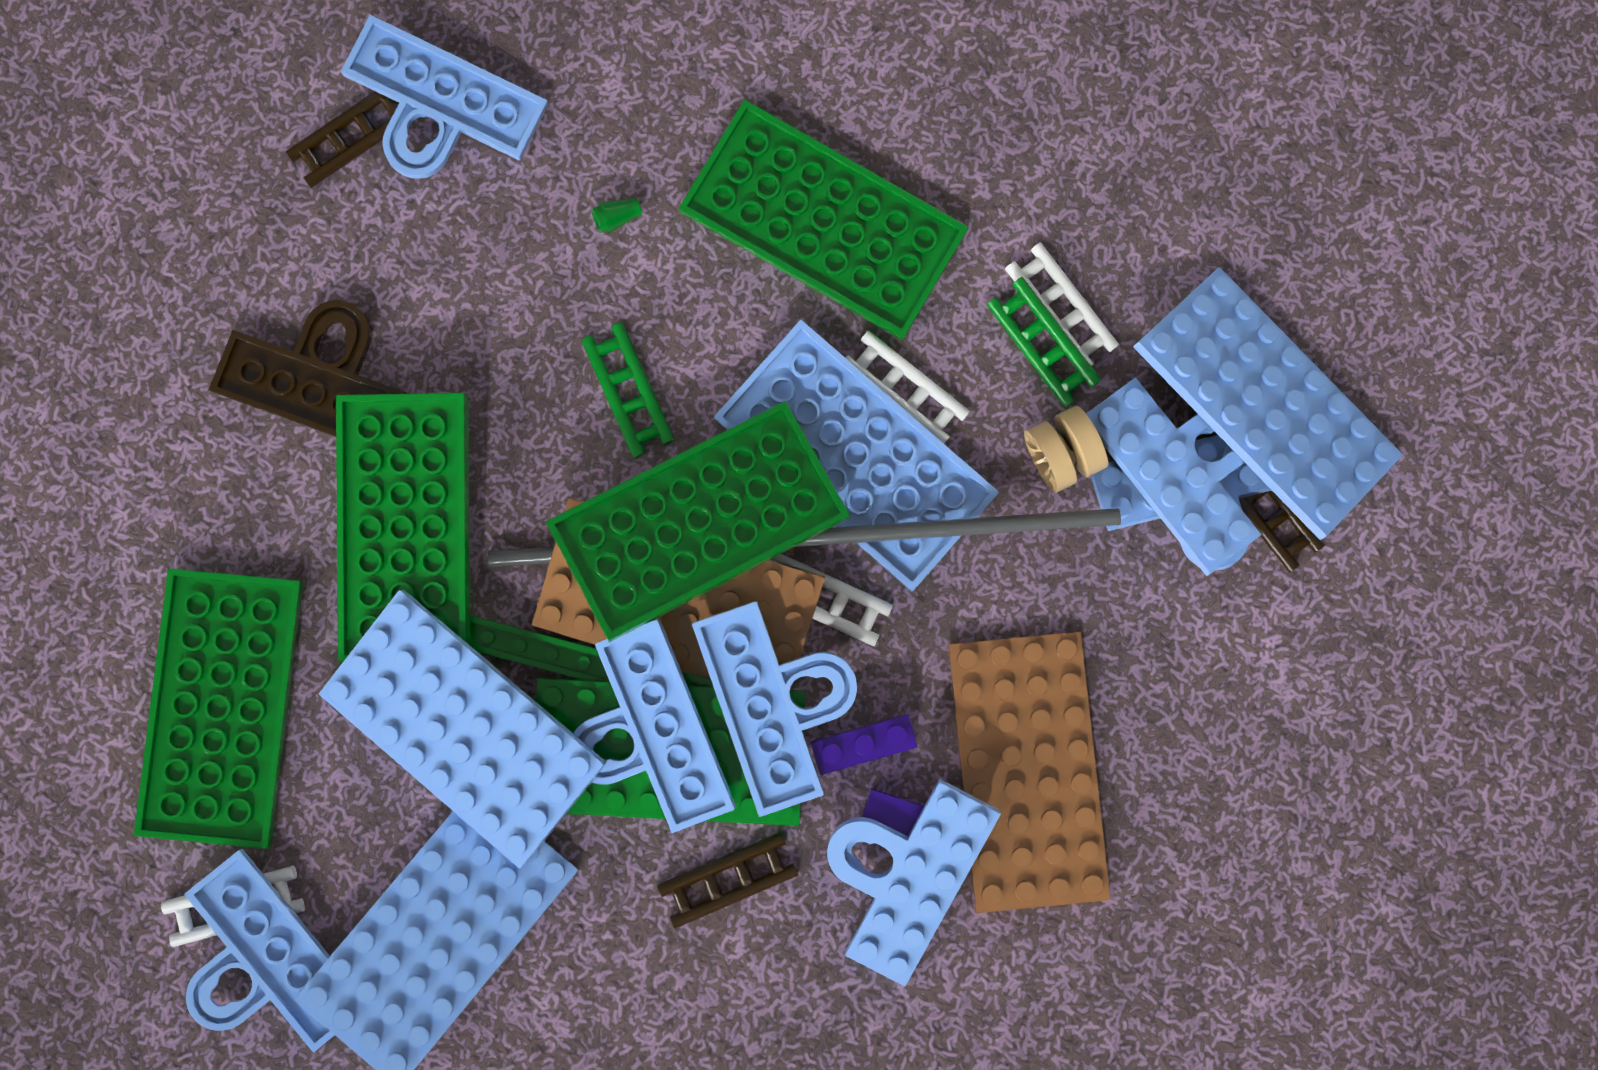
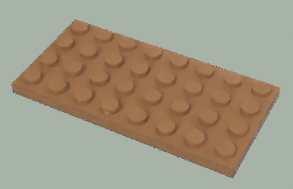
(782, 591)
(1033, 758)

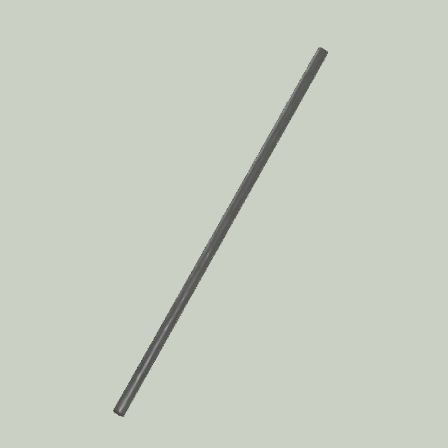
(889, 532)

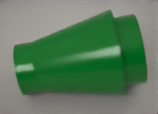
(614, 214)

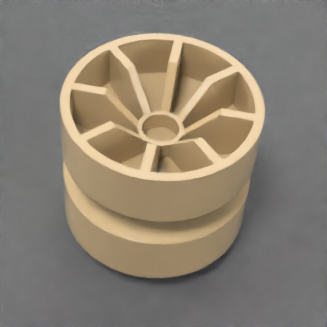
(1070, 447)

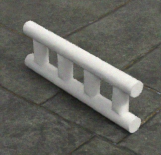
(1066, 287)
(926, 386)
(844, 592)
(189, 933)

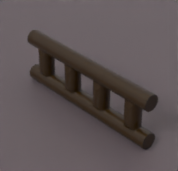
(331, 132)
(1265, 527)
(721, 900)

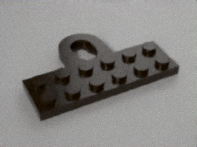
(298, 382)

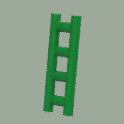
(1064, 343)
(635, 371)

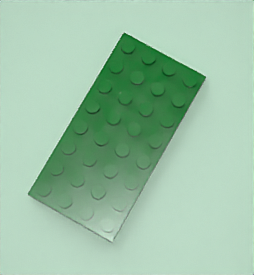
(823, 219)
(402, 508)
(697, 521)
(580, 699)
(219, 709)

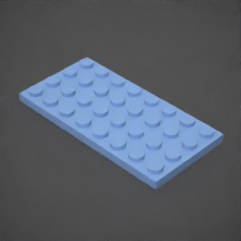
(1269, 402)
(869, 447)
(462, 728)
(430, 944)

